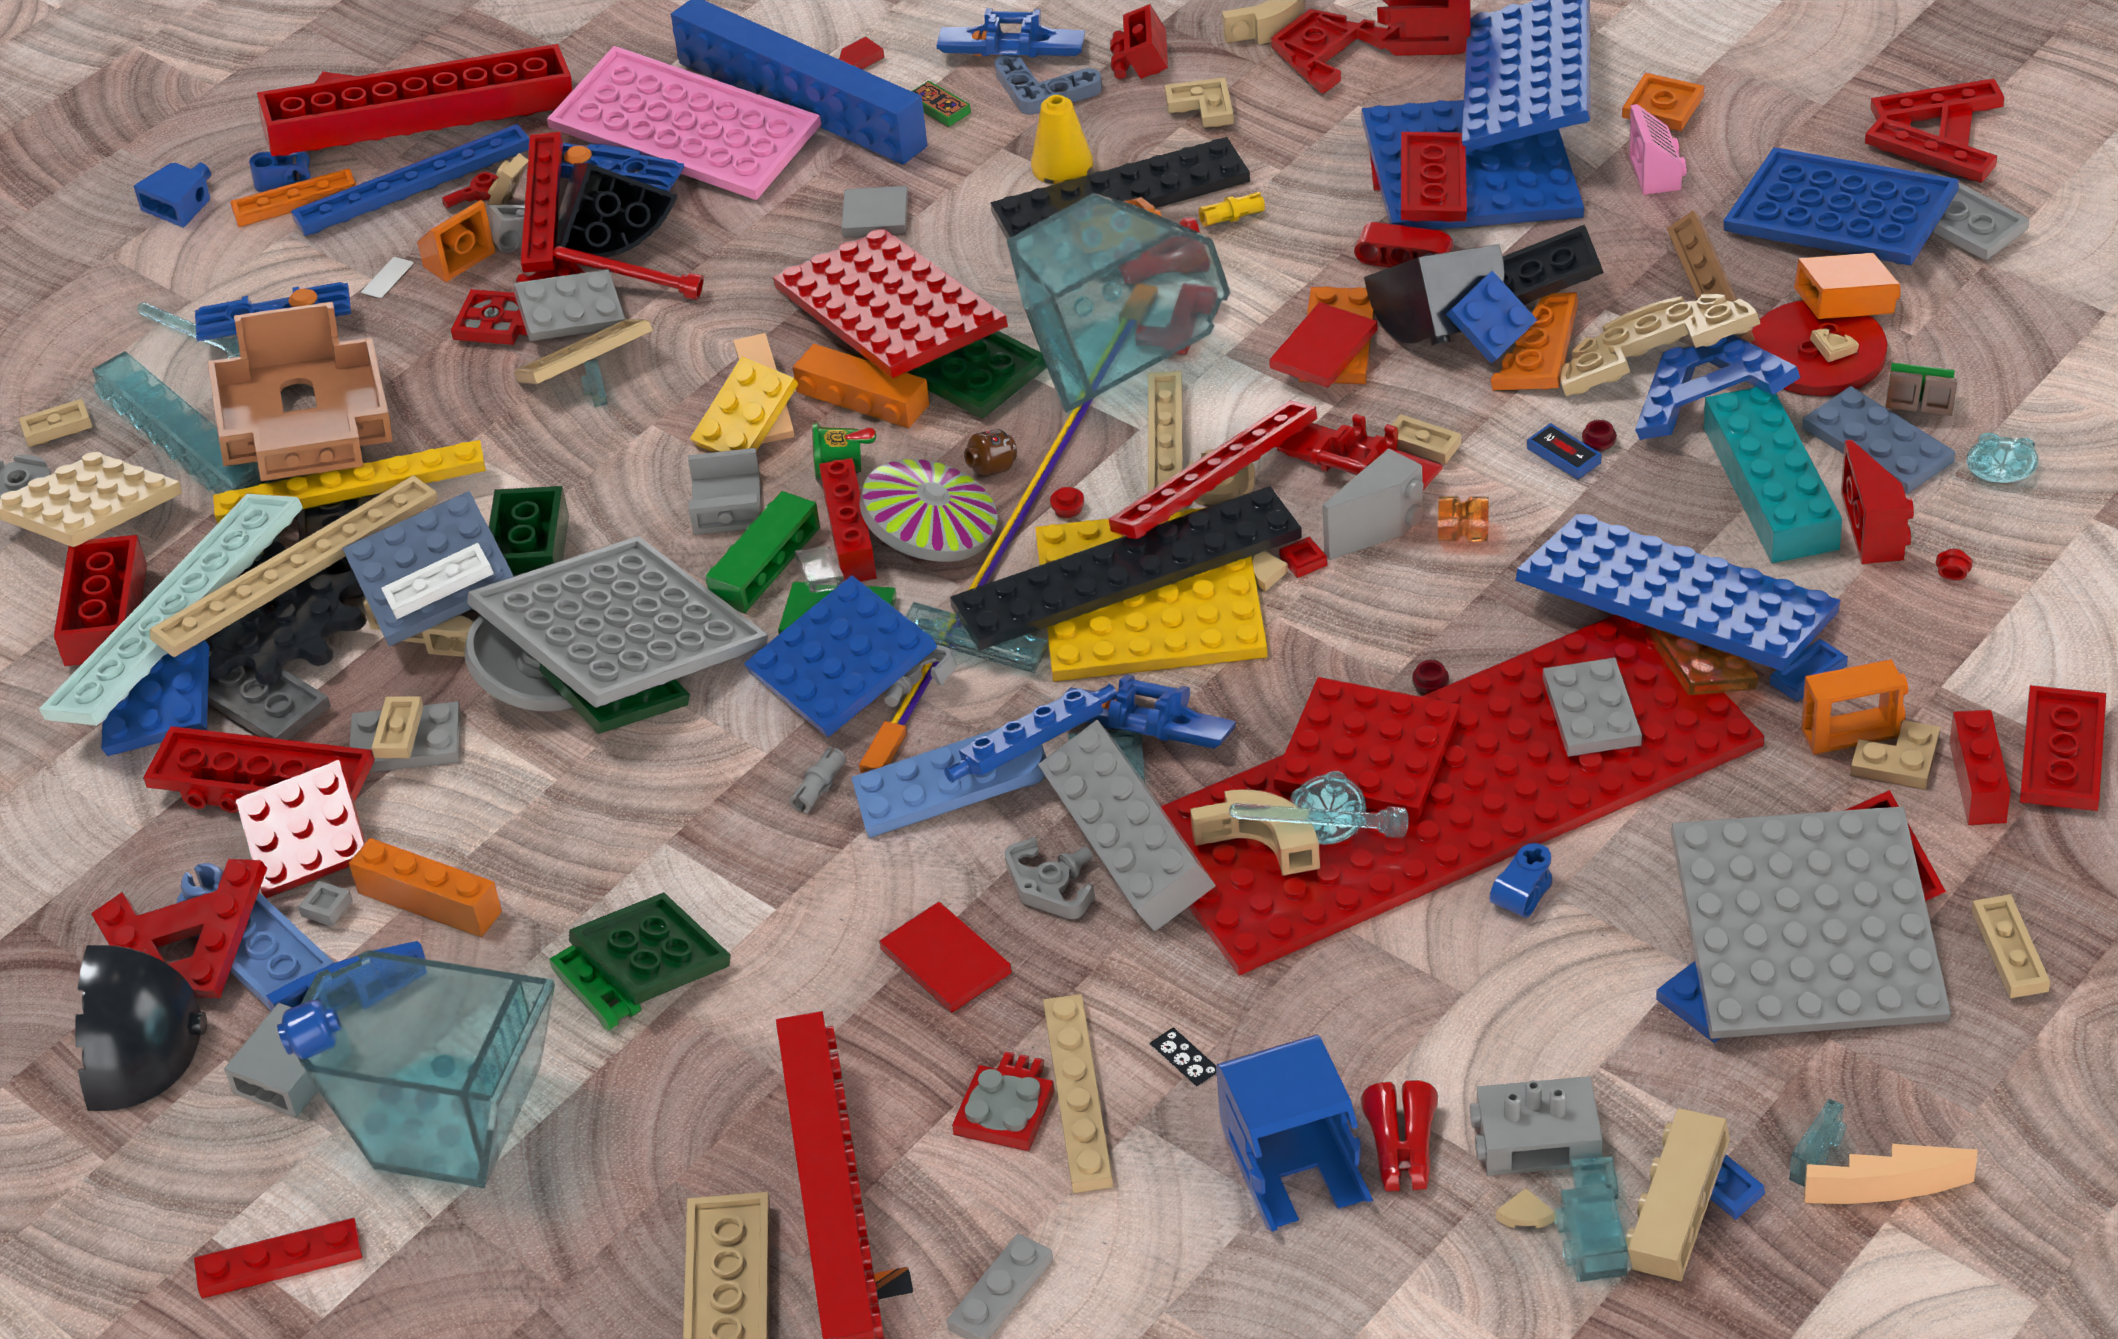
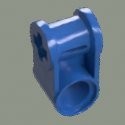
(278, 170)
(1523, 880)

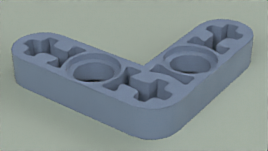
(1076, 85)

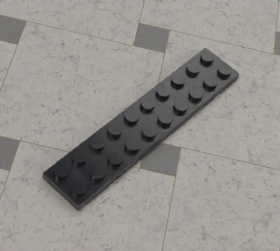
(1124, 568)

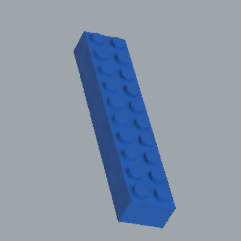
(785, 70)

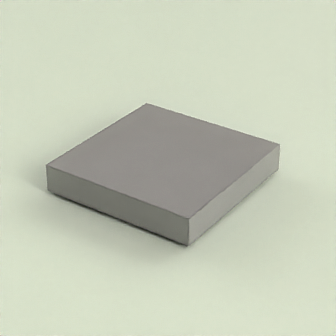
(874, 209)

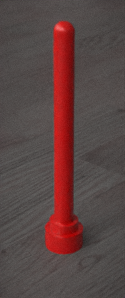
(689, 285)

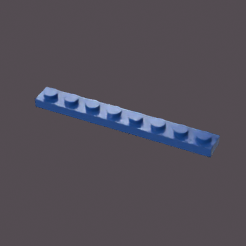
(410, 180)

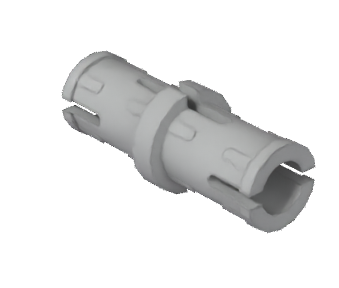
(817, 780)

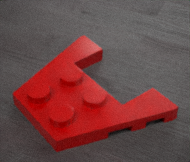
(1320, 36)

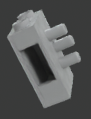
(1536, 1125)

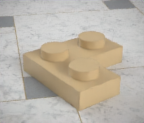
(1208, 96)
(1903, 764)

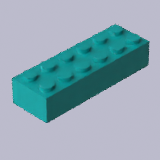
(1772, 474)

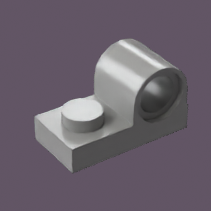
(506, 226)

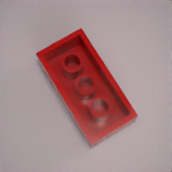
(97, 594)

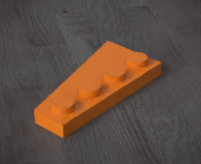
(1542, 348)

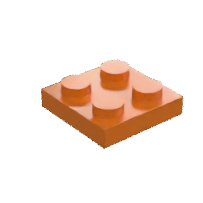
(1666, 99)

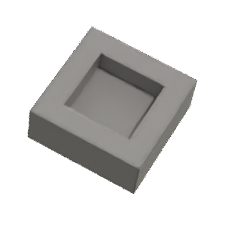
(325, 903)

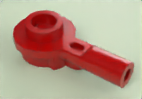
(477, 190)

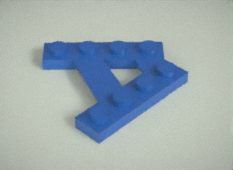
(1673, 383)

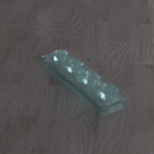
(947, 631)

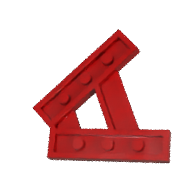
(1949, 149)
(216, 916)

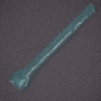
(230, 345)
(1391, 822)

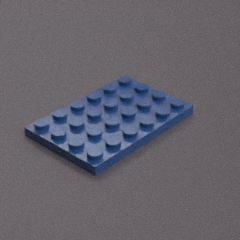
(1841, 205)

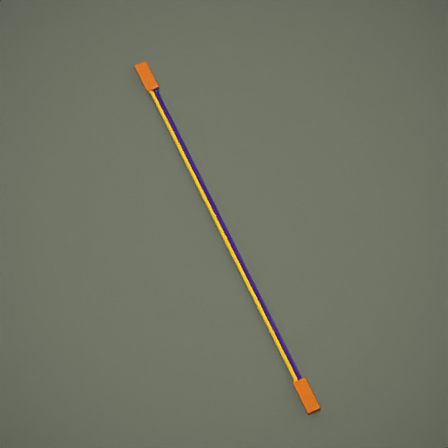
(893, 733)

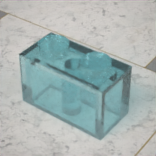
(1592, 1233)

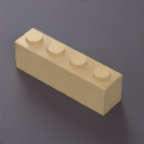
(1678, 1194)

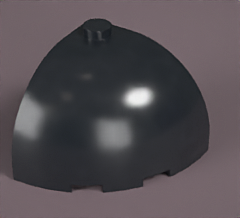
(609, 211)
(1418, 293)
(134, 1027)

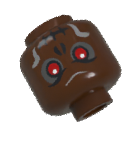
(990, 452)

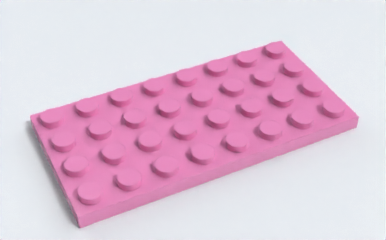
(681, 116)

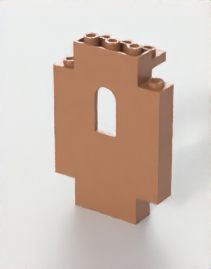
(287, 350)

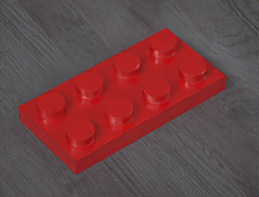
(1433, 177)
(2063, 748)

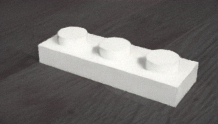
(437, 580)

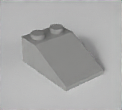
(1374, 505)

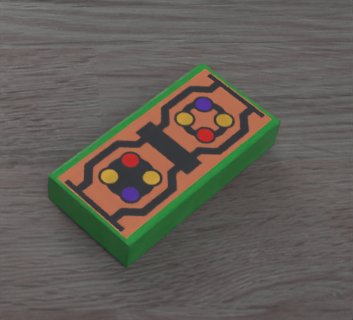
(942, 104)

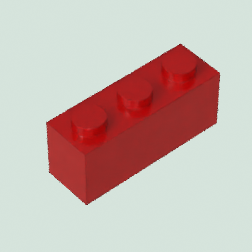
(1979, 767)

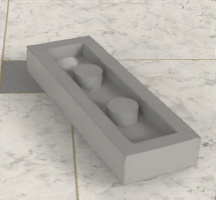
(1000, 1289)

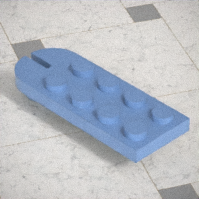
(920, 790)
(271, 946)

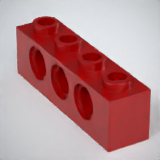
(846, 521)

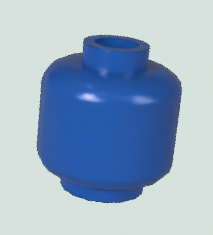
(309, 1029)

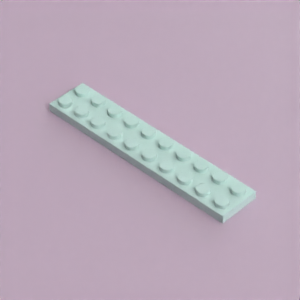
(129, 651)

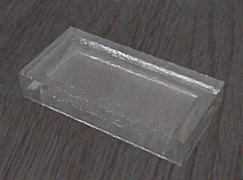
(819, 569)

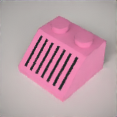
(1654, 153)

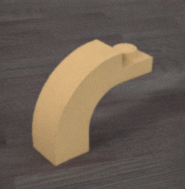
(1260, 20)
(1293, 843)

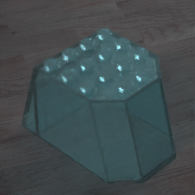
(1113, 292)
(430, 1061)

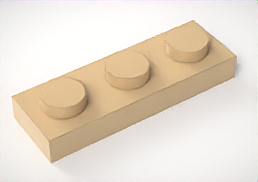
(2010, 946)

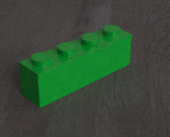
(763, 550)

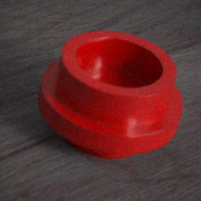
(1067, 502)
(1953, 564)

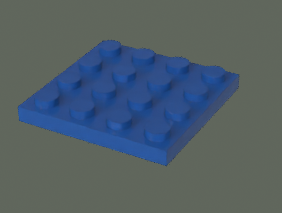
(840, 655)

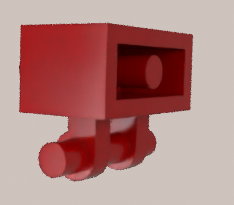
(1140, 45)

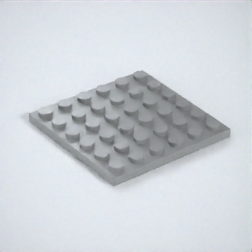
(617, 620)
(1808, 922)

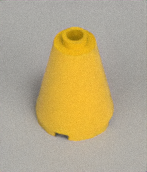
(1060, 143)

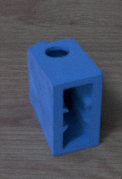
(174, 192)

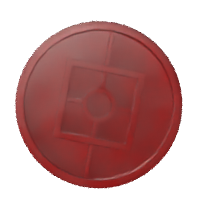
(1788, 333)

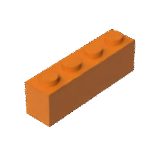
(860, 386)
(425, 887)

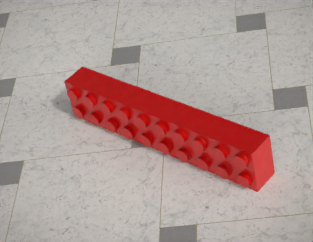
(414, 99)
(828, 1191)

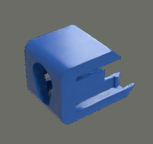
(1289, 1115)

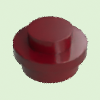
(1599, 435)
(1430, 676)

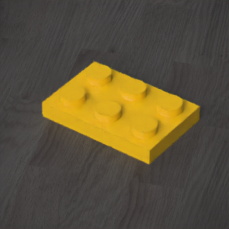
(744, 408)

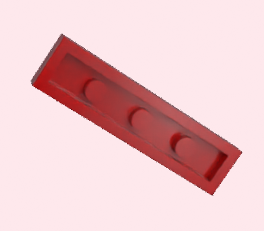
(277, 1258)

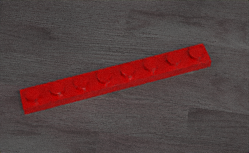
(1212, 469)

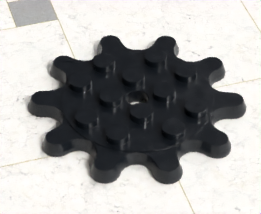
(294, 630)

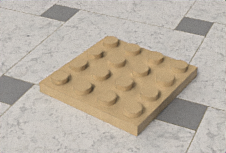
(86, 498)

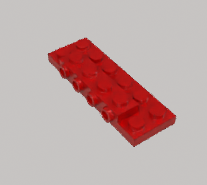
(227, 766)

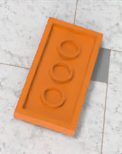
(1354, 301)

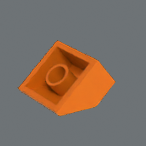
(457, 243)

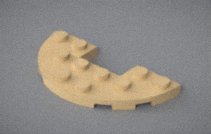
(1652, 325)

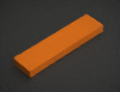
(289, 197)

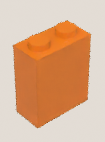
(1846, 285)

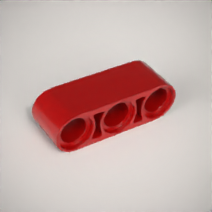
(1394, 244)

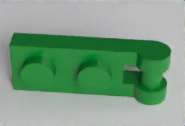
(592, 987)

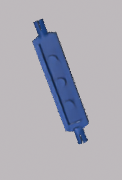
(1029, 731)

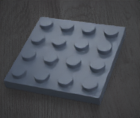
(415, 545)

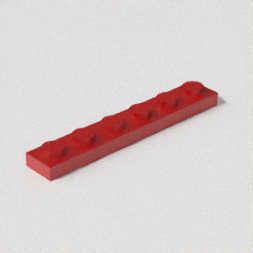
(541, 202)

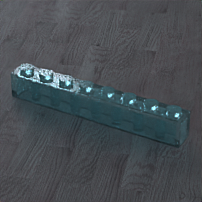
(170, 423)

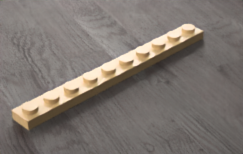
(289, 567)

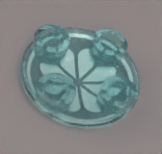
(2002, 458)
(1330, 793)

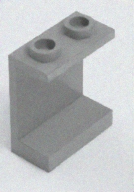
(724, 491)

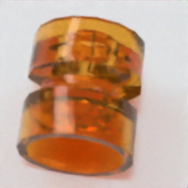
(1463, 518)

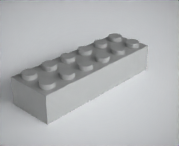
(1126, 826)

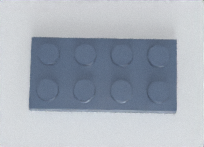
(1886, 437)

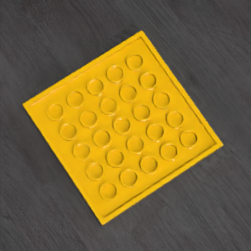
(1175, 626)

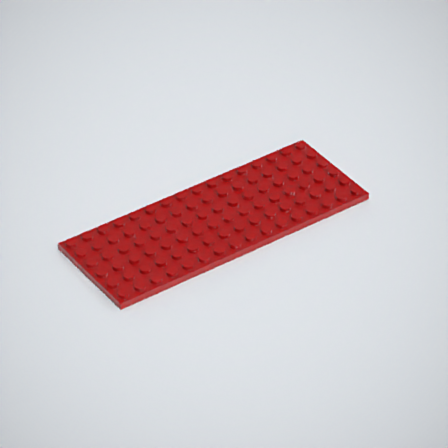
(1494, 792)

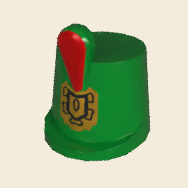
(839, 444)

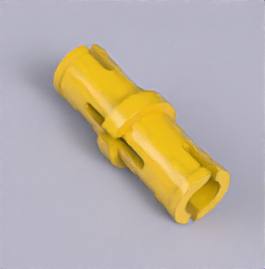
(1231, 209)

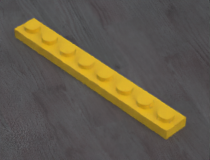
(366, 480)

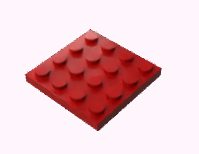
(1372, 736)

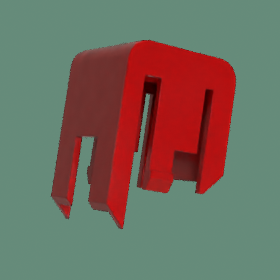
(1427, 26)

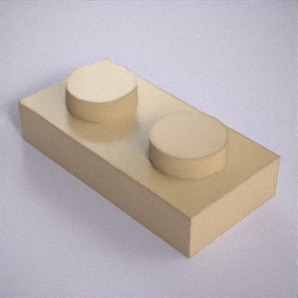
(508, 181)
(55, 423)
(1426, 439)
(397, 727)

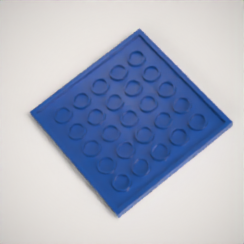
(1504, 181)

